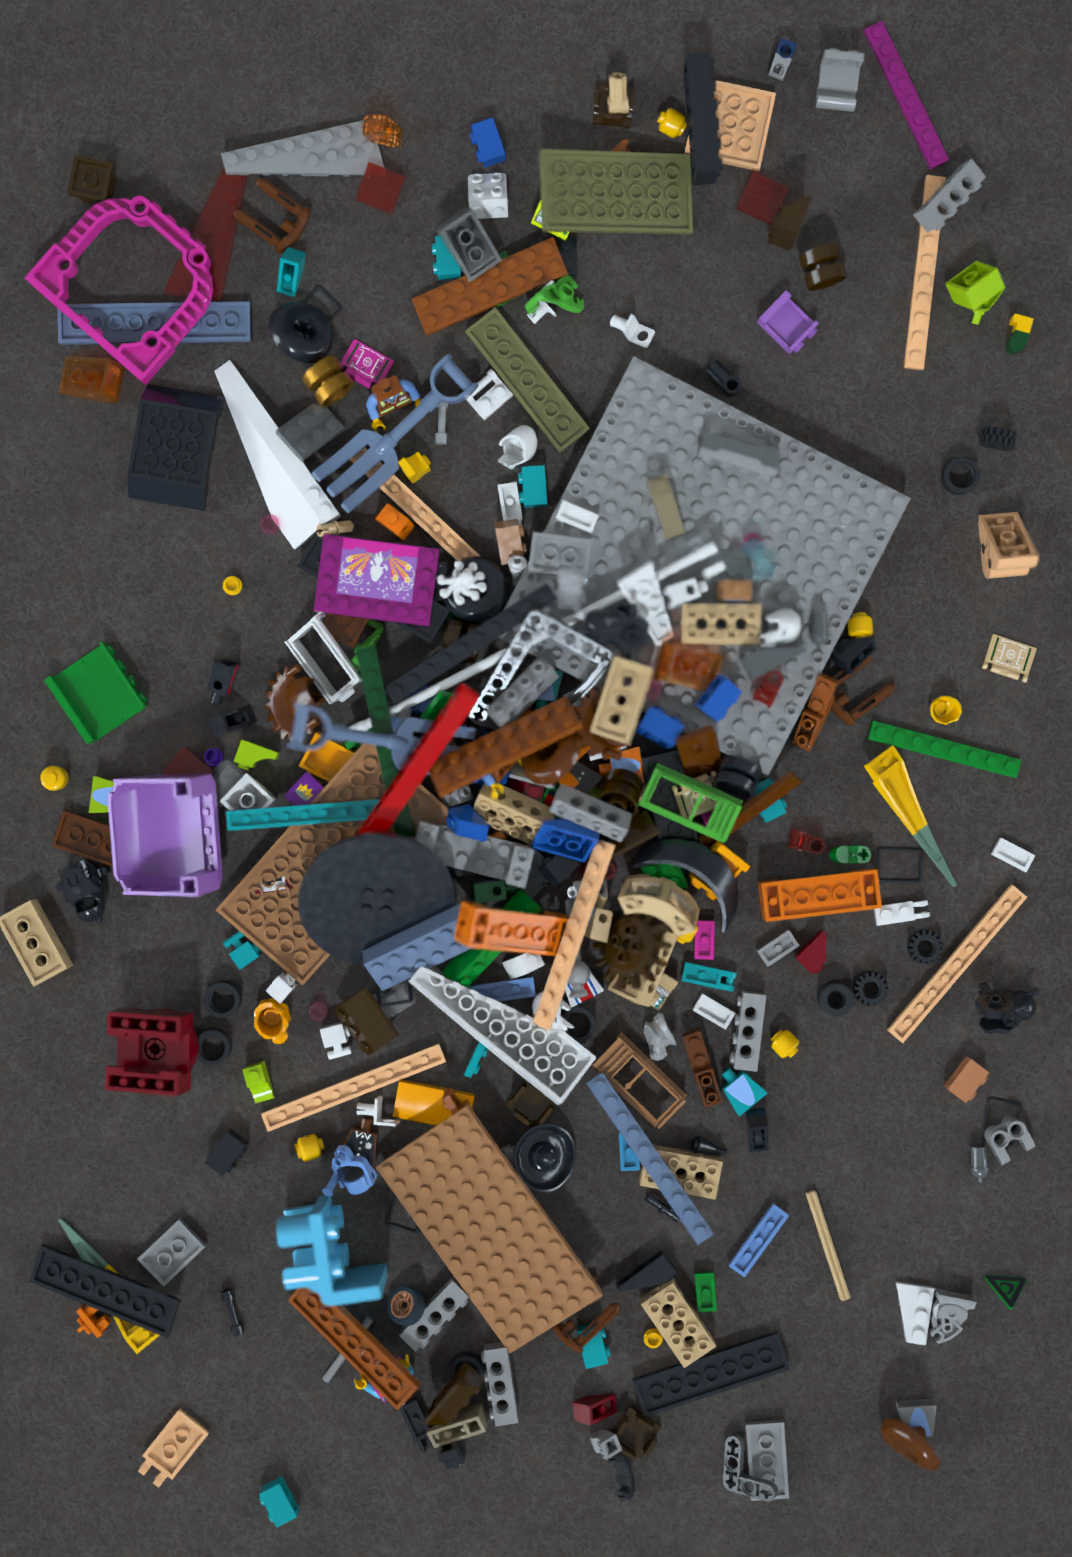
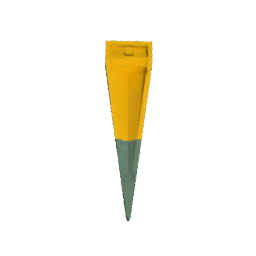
(895, 786)
(134, 1335)

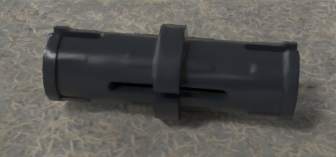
(662, 1205)

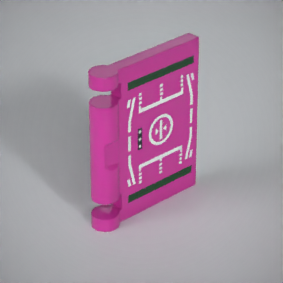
(365, 364)

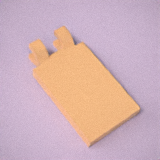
(173, 1446)

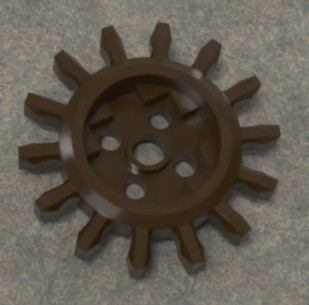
(635, 961)

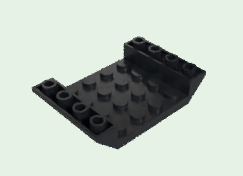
(173, 446)

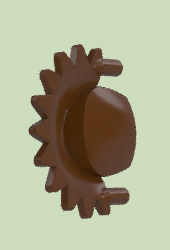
(284, 694)
(586, 716)

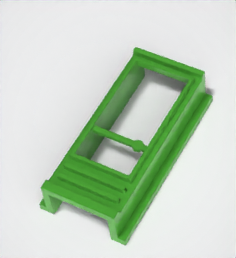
(722, 816)

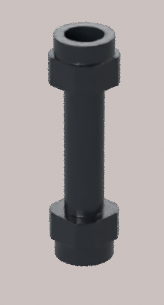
(237, 1328)

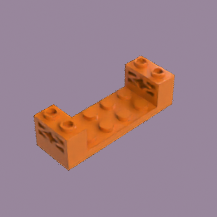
(819, 895)
(510, 930)

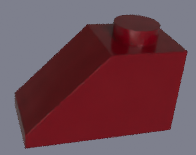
(528, 789)
(813, 953)
(594, 1408)

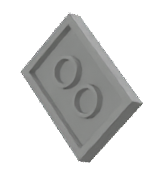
(552, 550)
(171, 1252)

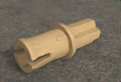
(335, 528)

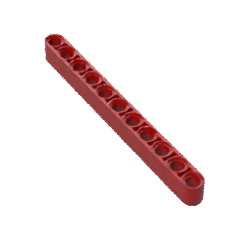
(421, 760)

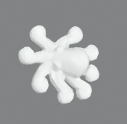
(463, 582)

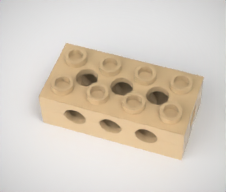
(709, 613)
(613, 690)
(512, 813)
(22, 942)
(648, 988)
(692, 1163)
(674, 1334)

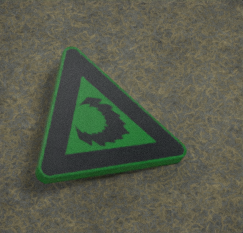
(1007, 1288)

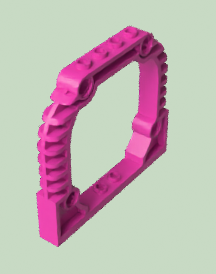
(53, 280)

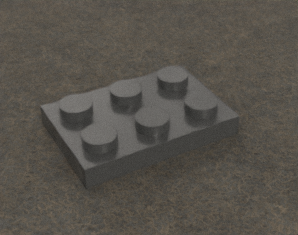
(309, 430)

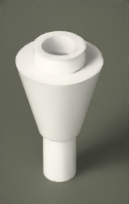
(517, 565)

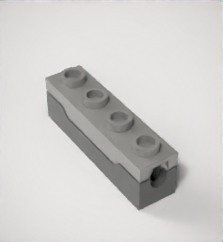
(739, 456)

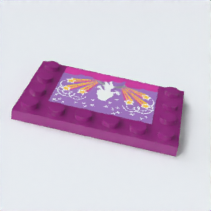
(376, 580)

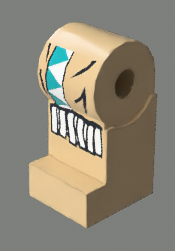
(663, 990)

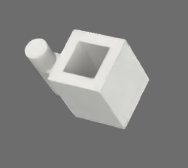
(334, 1036)

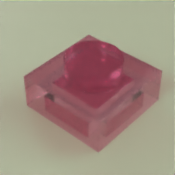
(654, 690)

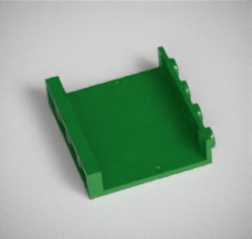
(97, 693)

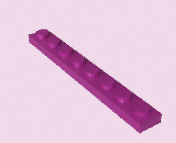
(906, 95)

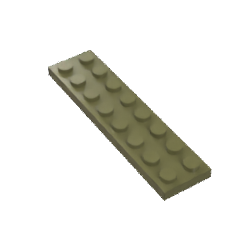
(527, 380)

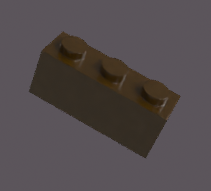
(788, 223)
(639, 831)
(366, 1021)
(454, 1396)

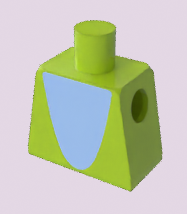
(99, 794)

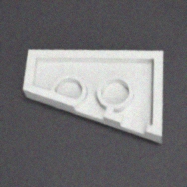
(915, 1308)

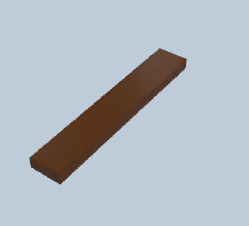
(760, 803)

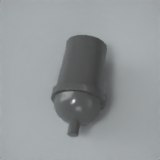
(819, 629)
(979, 1162)

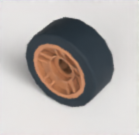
(397, 1306)

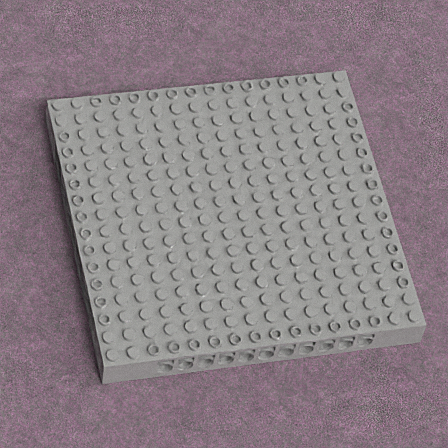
(814, 519)

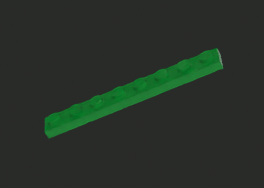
(944, 749)

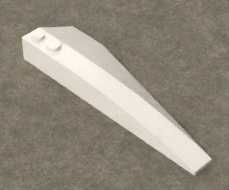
(283, 479)
(541, 1056)

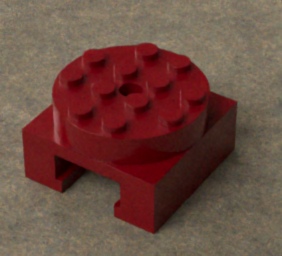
(140, 1063)

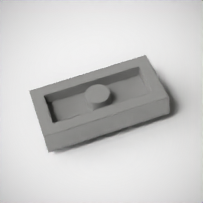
(777, 948)

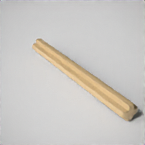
(828, 1245)

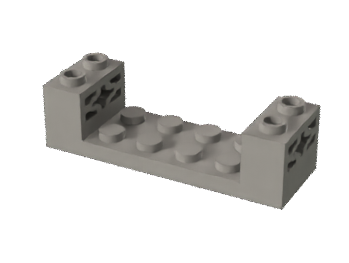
(490, 857)

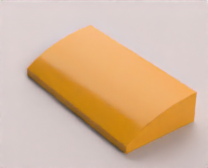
(326, 760)
(424, 1102)

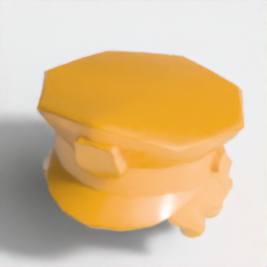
(272, 1020)

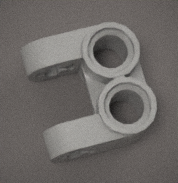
(1006, 1135)

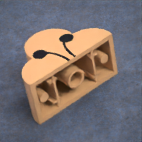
(1005, 546)

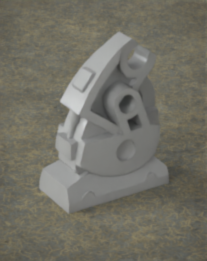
(951, 1310)

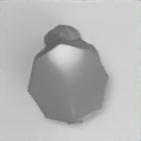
(658, 1037)

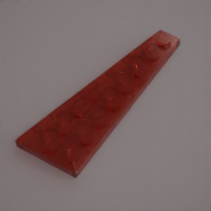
(217, 232)

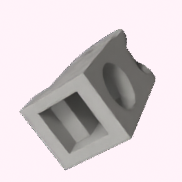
(605, 1443)

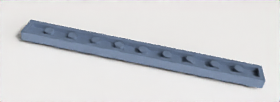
(650, 1158)

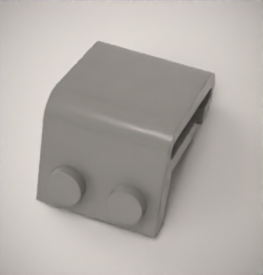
(838, 80)

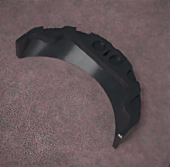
(702, 862)

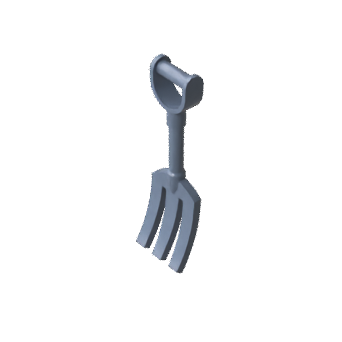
(383, 446)
(400, 742)

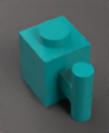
(244, 952)

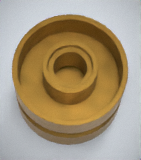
(328, 381)

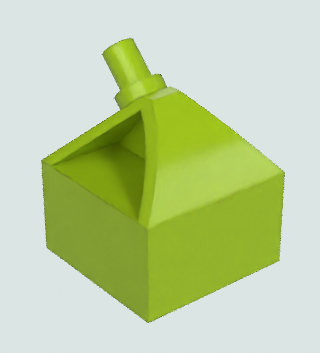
(976, 288)

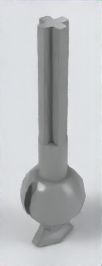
(580, 972)

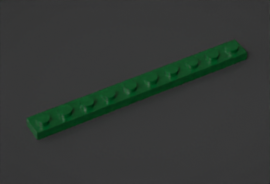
(382, 724)

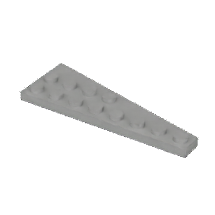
(317, 153)

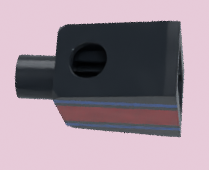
(226, 673)

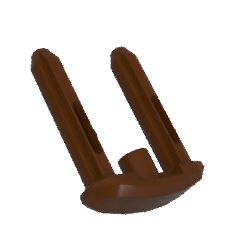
(294, 230)
(850, 717)
(564, 1331)

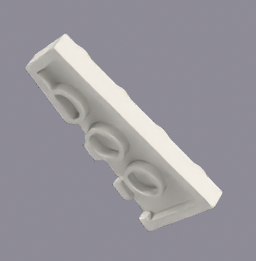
(643, 590)

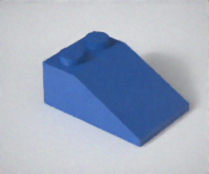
(660, 727)
(565, 839)

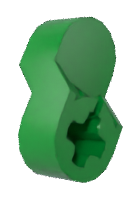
(859, 854)

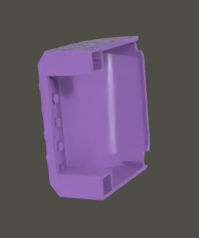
(165, 834)

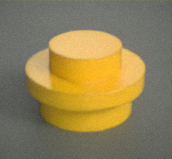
(232, 585)
(653, 1338)

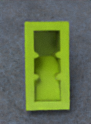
(250, 754)
(258, 1081)

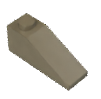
(665, 506)
(470, 1422)

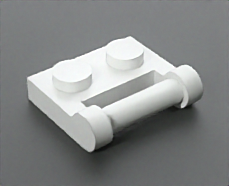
(492, 399)

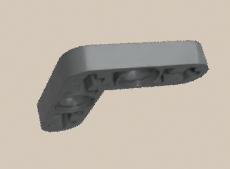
(741, 1478)

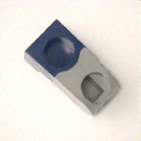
(782, 59)

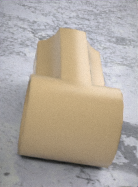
(618, 99)

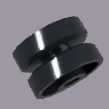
(737, 777)

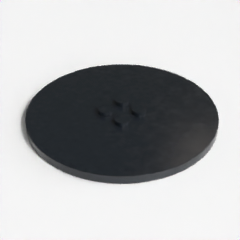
(371, 891)

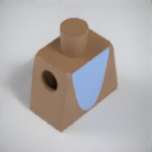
(734, 591)

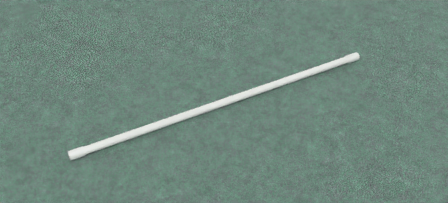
(700, 554)

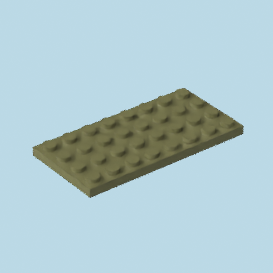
(615, 192)

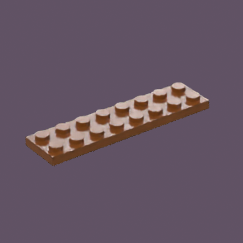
(499, 284)
(504, 746)
(357, 1346)

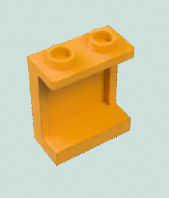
(734, 861)

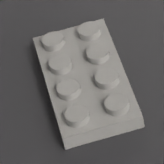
(767, 1454)

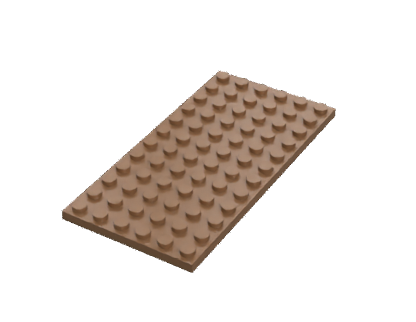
(273, 917)
(489, 1229)

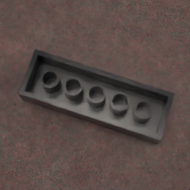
(701, 119)

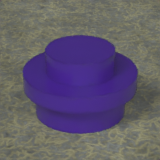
(213, 757)

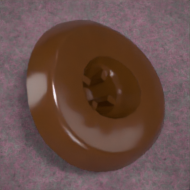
(553, 760)
(910, 1443)

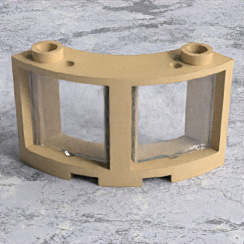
(660, 899)

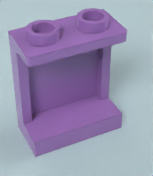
(787, 324)

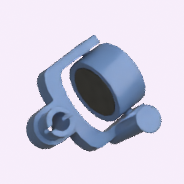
(356, 1178)

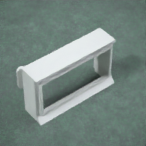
(313, 669)

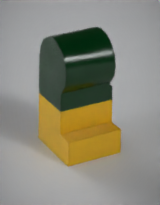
(1020, 333)

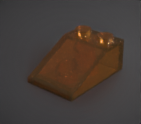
(92, 379)
(687, 666)

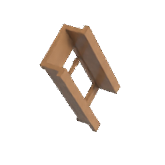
(616, 1057)

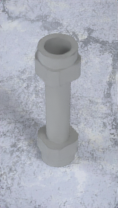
(441, 436)

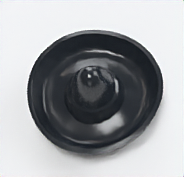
(301, 331)
(490, 601)
(544, 1157)

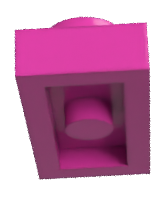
(704, 940)

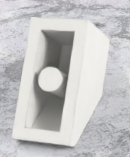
(523, 964)

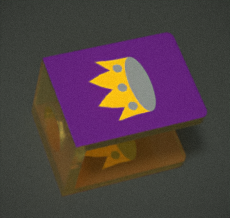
(304, 790)

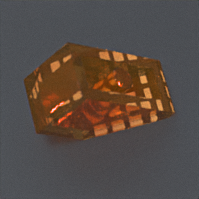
(382, 130)

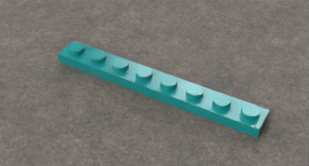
(300, 814)

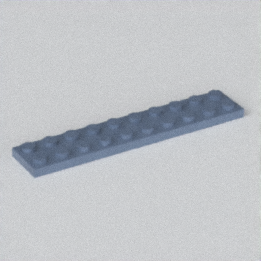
(129, 321)

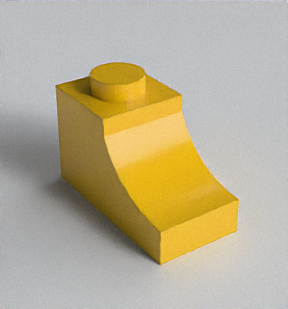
(415, 466)

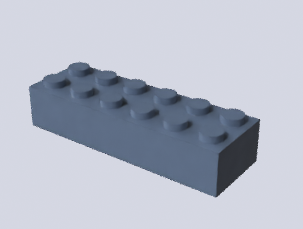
(418, 946)

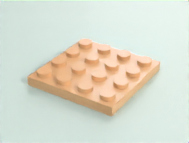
(743, 124)

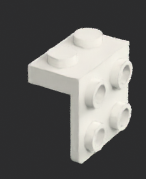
(488, 195)

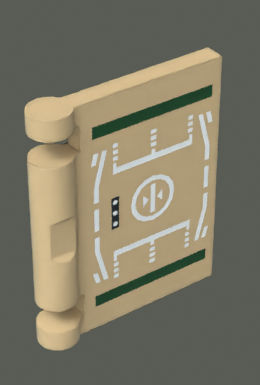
(1009, 658)
(687, 798)

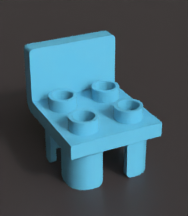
(323, 1264)

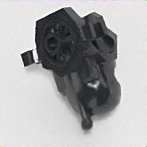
(618, 628)
(84, 891)
(1002, 1006)

